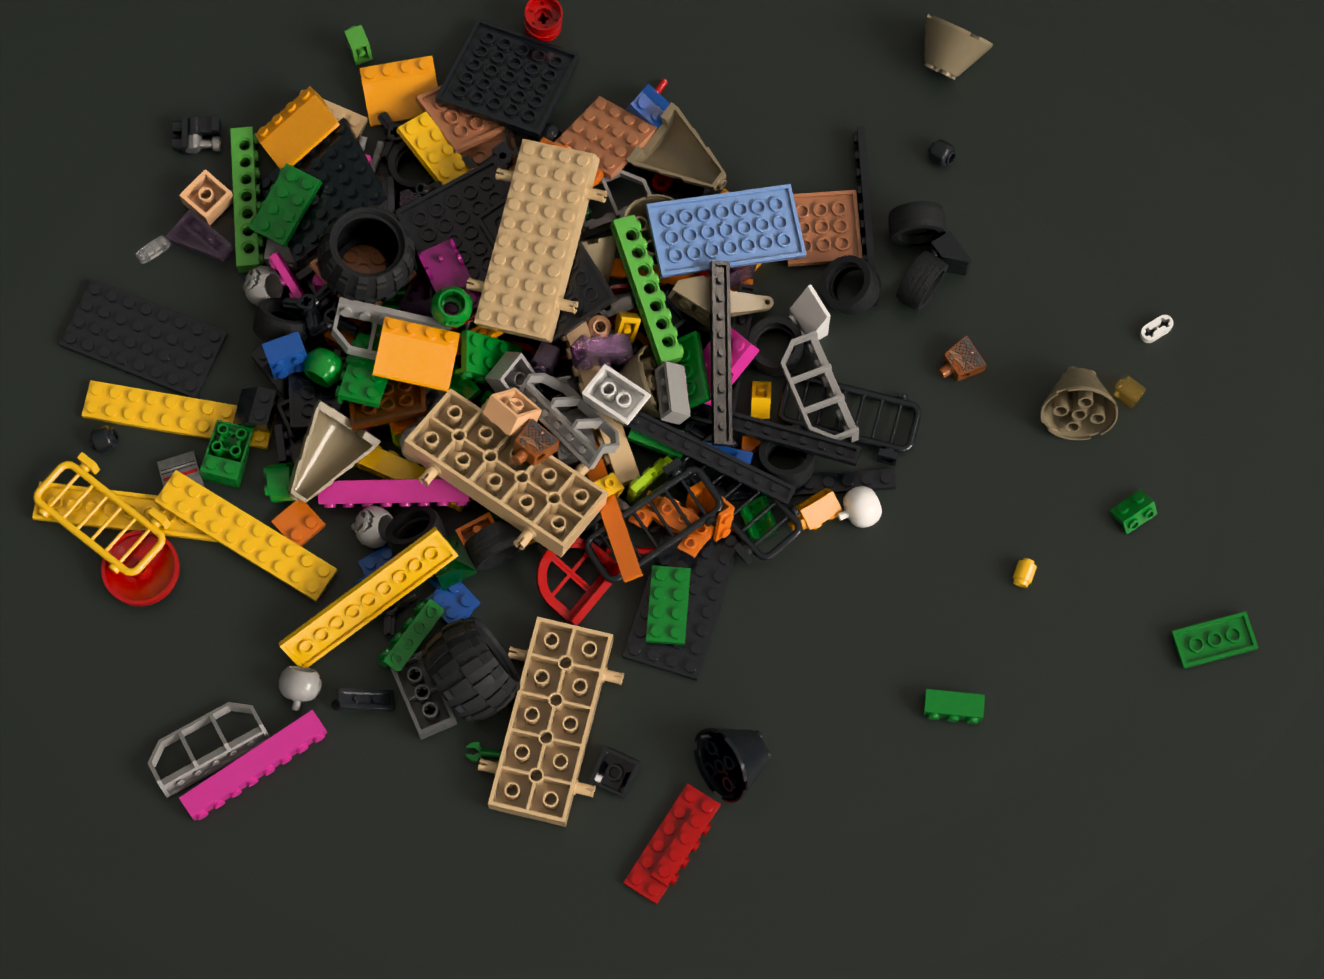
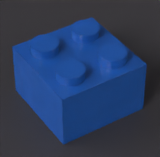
(285, 355)

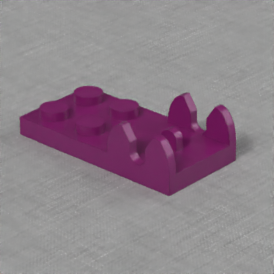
(446, 268)

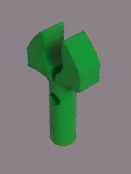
(482, 752)

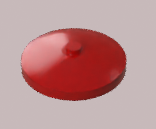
(152, 582)

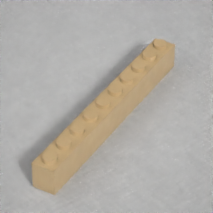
(622, 461)

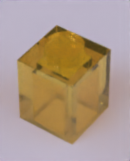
(1129, 391)

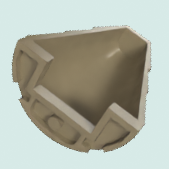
(679, 153)
(327, 452)

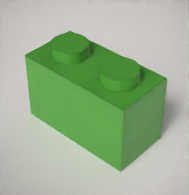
(358, 44)

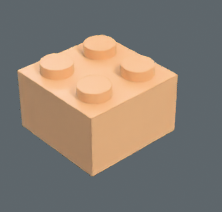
(207, 197)
(511, 411)

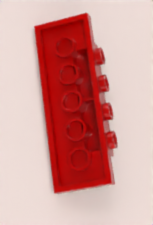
(672, 844)

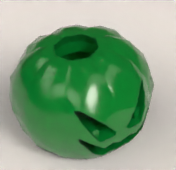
(455, 296)
(323, 367)

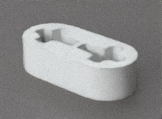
(1154, 325)

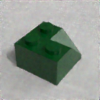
(457, 569)

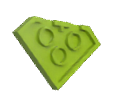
(641, 483)

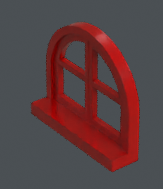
(592, 592)

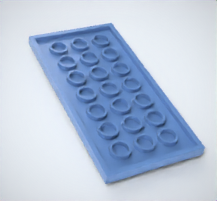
(726, 227)

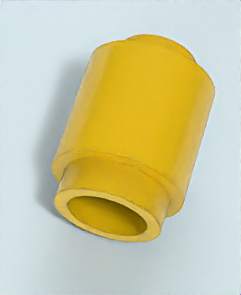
(1024, 572)

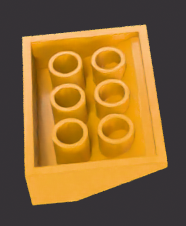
(395, 86)
(297, 128)
(416, 354)

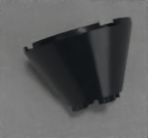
(730, 760)

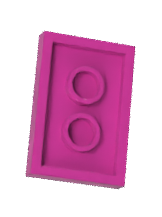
(286, 276)

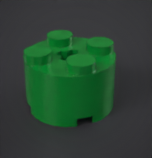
(278, 480)

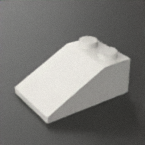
(810, 314)
(614, 395)

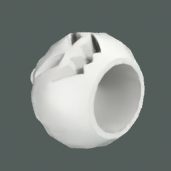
(861, 507)

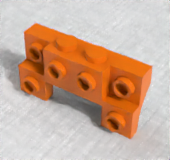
(690, 544)

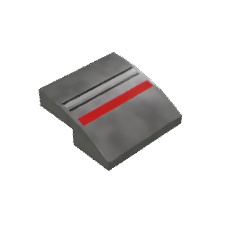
(184, 463)

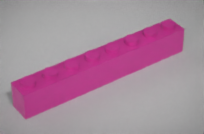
(391, 491)
(253, 765)

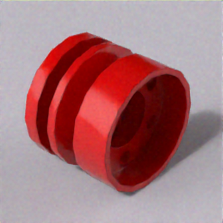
(543, 10)

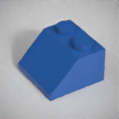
(649, 106)

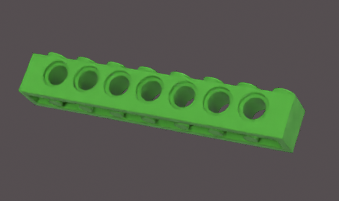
(239, 138)
(643, 300)

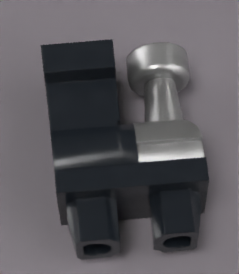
(193, 131)

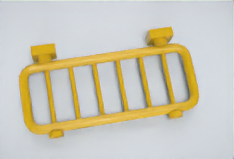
(82, 470)

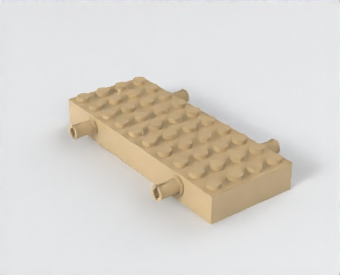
(537, 240)
(475, 456)
(551, 722)

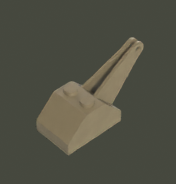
(693, 299)

